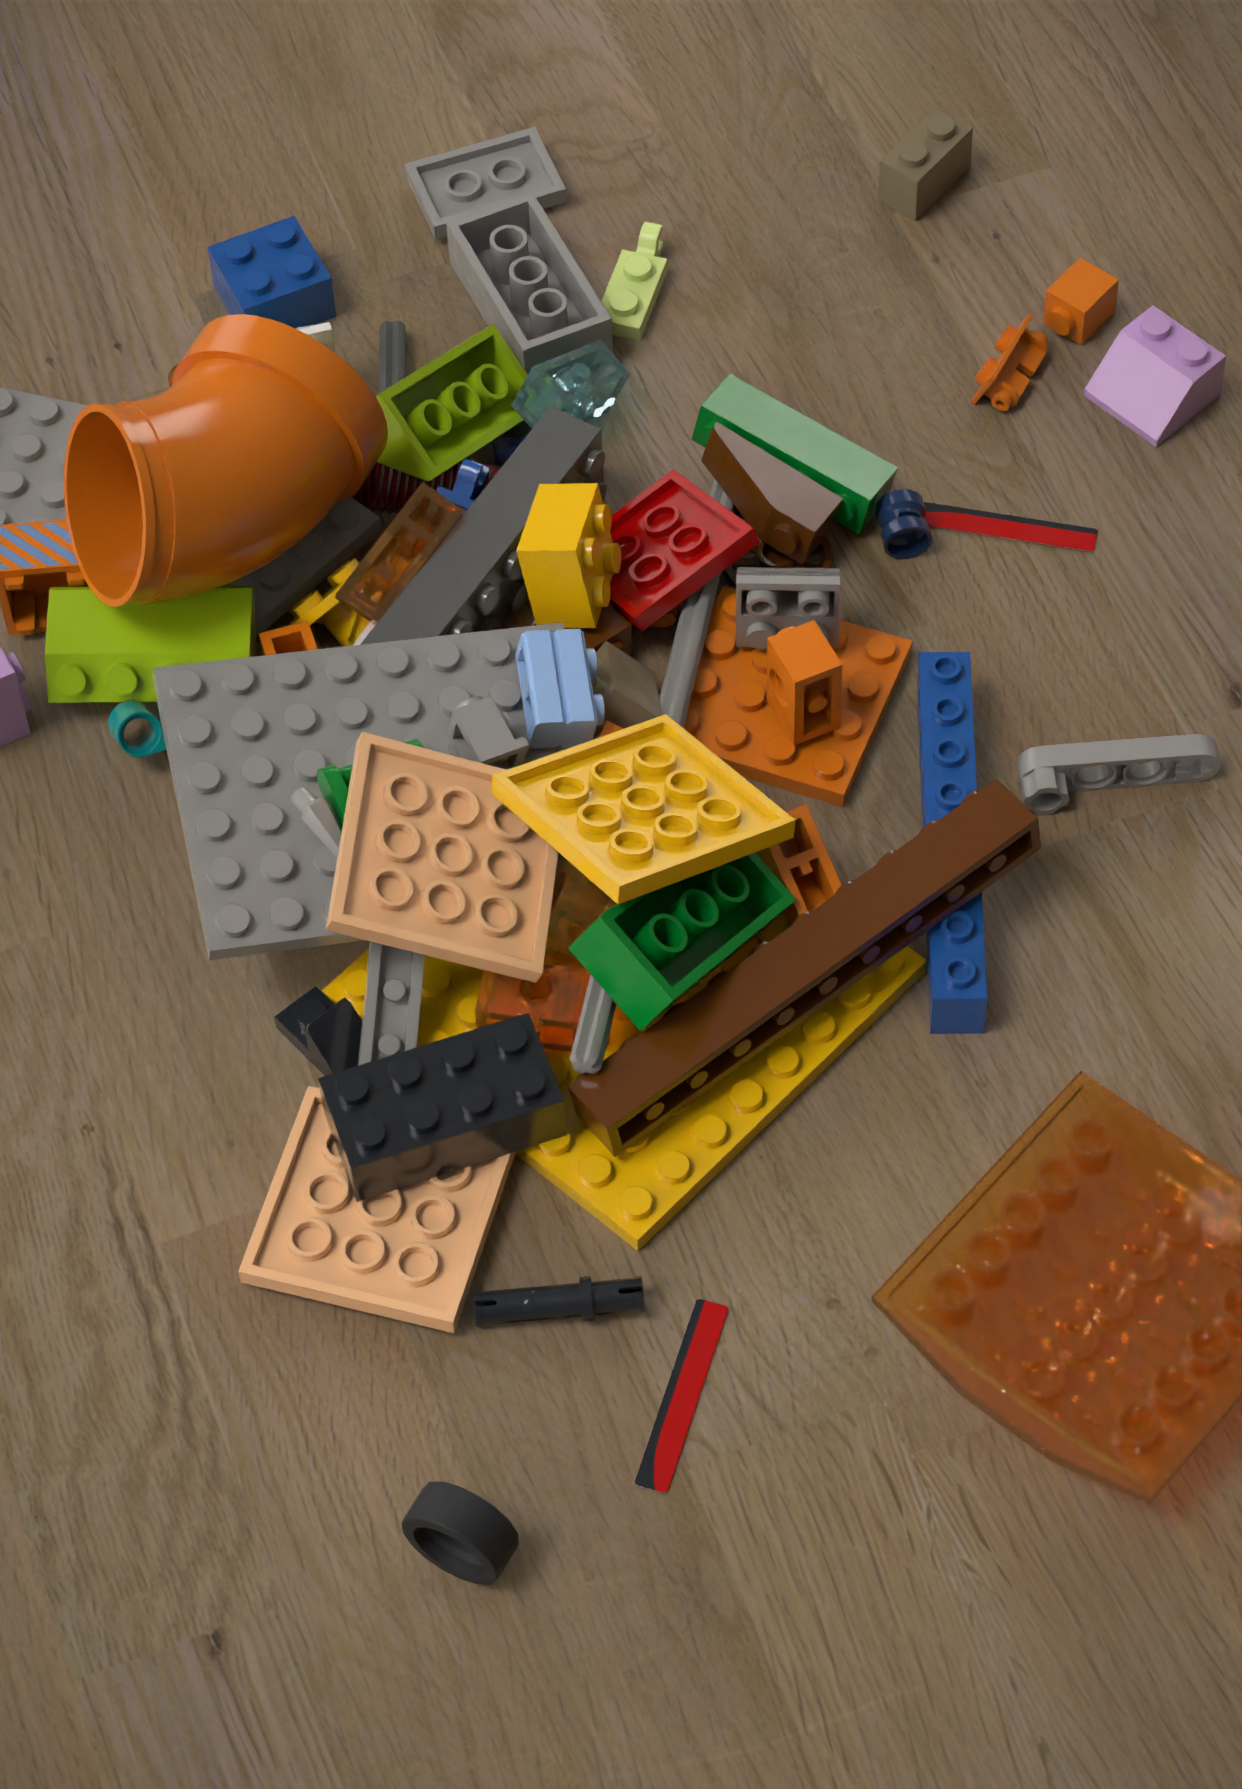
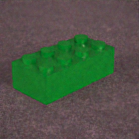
(676, 936)

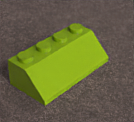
(452, 406)
(112, 651)

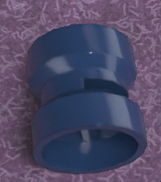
(903, 524)

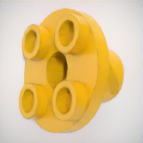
(325, 609)

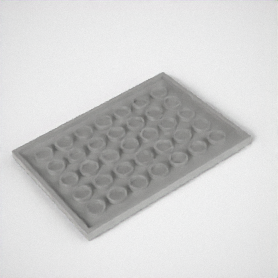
(261, 729)

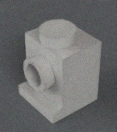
(485, 734)

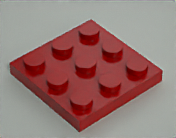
(671, 546)

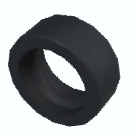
(460, 1532)

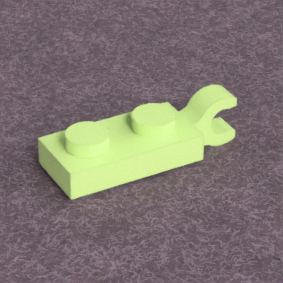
(636, 284)

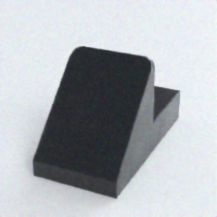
(323, 1031)

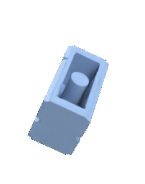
(557, 688)

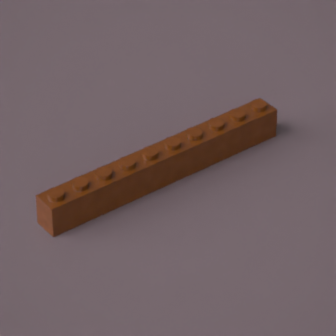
(805, 966)

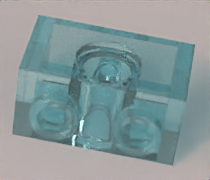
(576, 383)

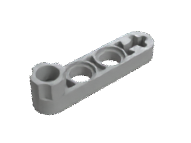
(1054, 770)

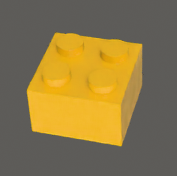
(568, 555)

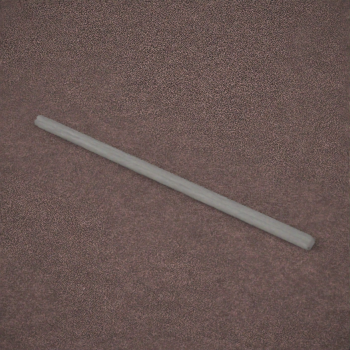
(674, 699)

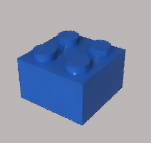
(273, 275)

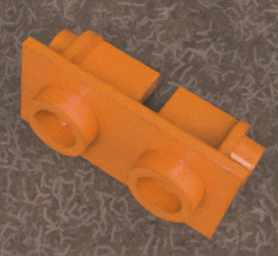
(999, 378)

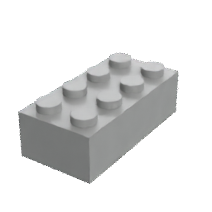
(526, 281)

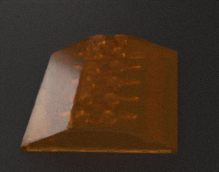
(1088, 1292)

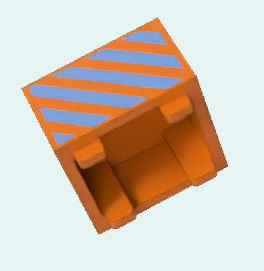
(31, 562)

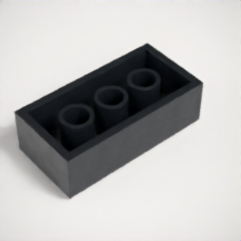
(443, 1106)

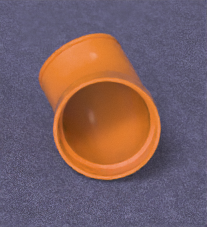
(219, 465)

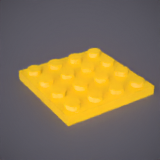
(642, 808)

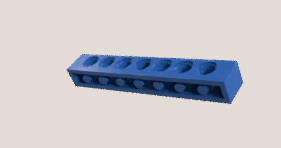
(946, 777)

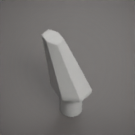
(319, 817)

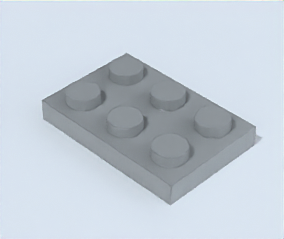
(482, 177)

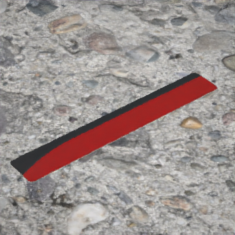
(1010, 527)
(681, 1396)

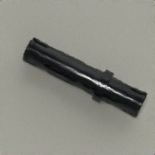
(559, 1301)

